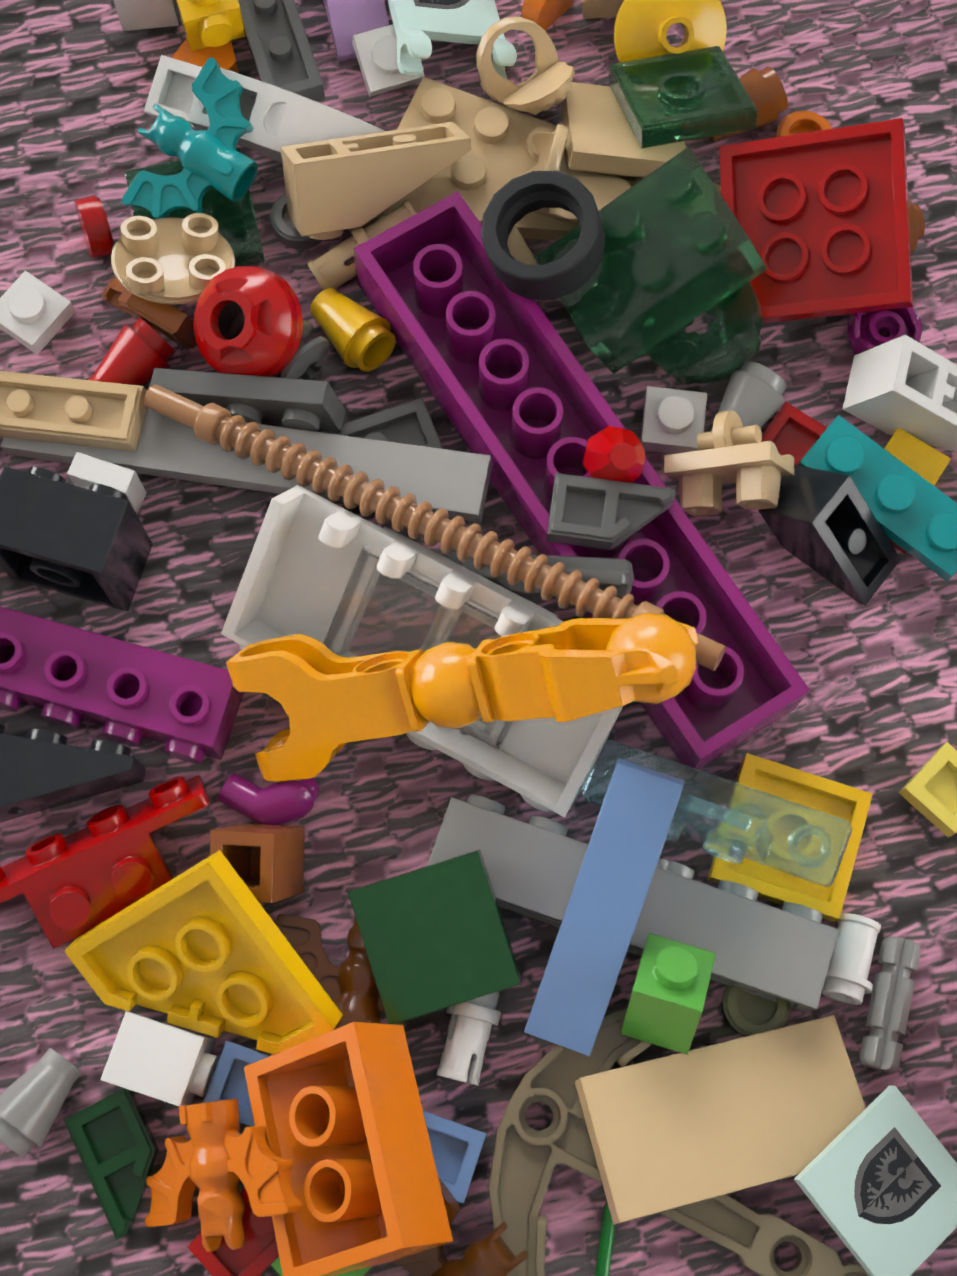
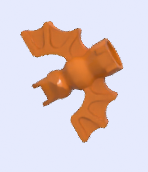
(216, 1163)

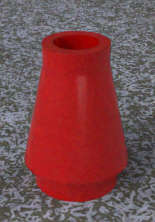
(134, 356)

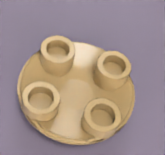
(170, 257)

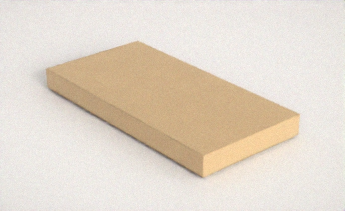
(718, 1117)

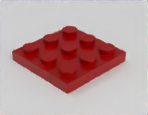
(825, 219)

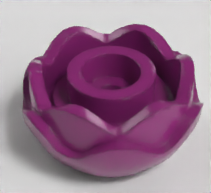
(865, 327)

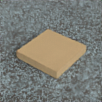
(602, 137)

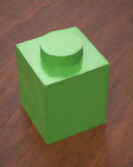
(668, 993)

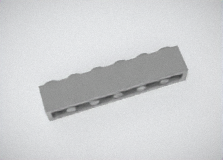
(755, 944)

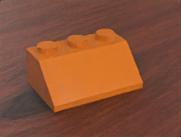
(357, 1148)

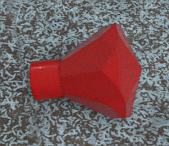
(614, 455)

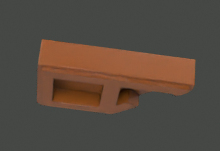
(161, 317)

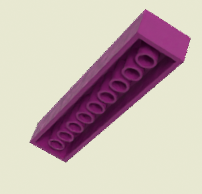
(533, 408)

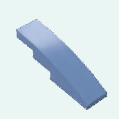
(604, 906)

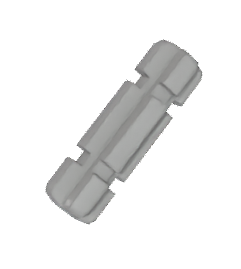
(890, 1004)

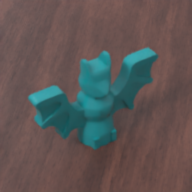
(207, 155)

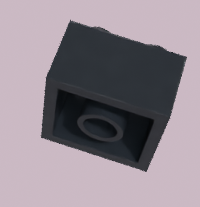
(71, 537)

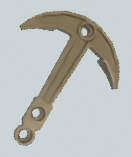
(527, 1157)

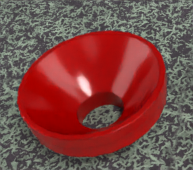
(270, 325)

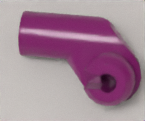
(272, 805)

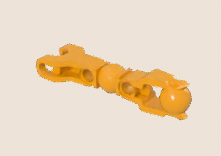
(517, 677)

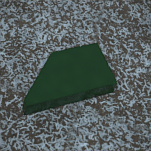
(116, 1155)

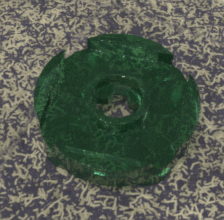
(721, 349)

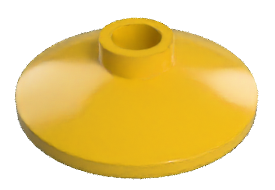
(643, 27)

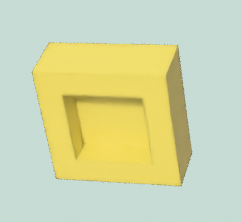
(935, 790)

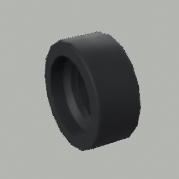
(527, 195)

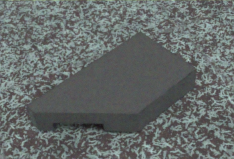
(601, 510)

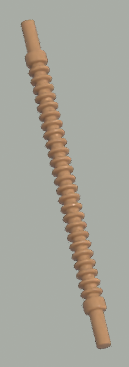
(217, 426)

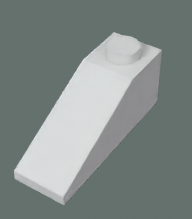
(905, 389)

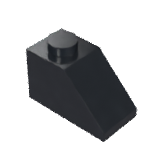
(832, 531)

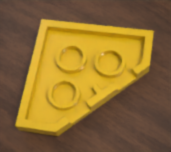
(207, 961)

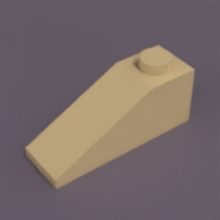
(357, 177)

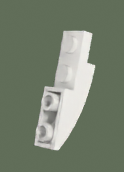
(275, 113)

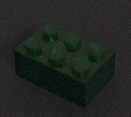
(664, 262)

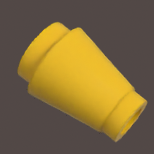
(353, 330)

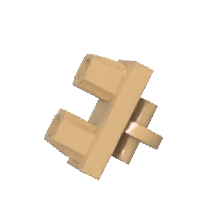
(726, 457)

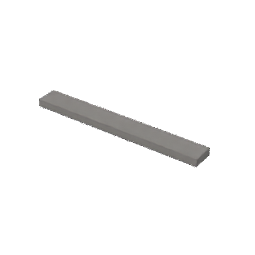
(171, 450)

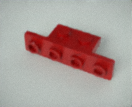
(103, 867)

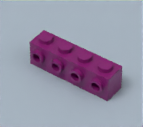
(115, 686)

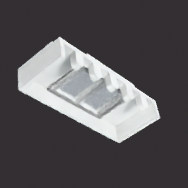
(381, 593)

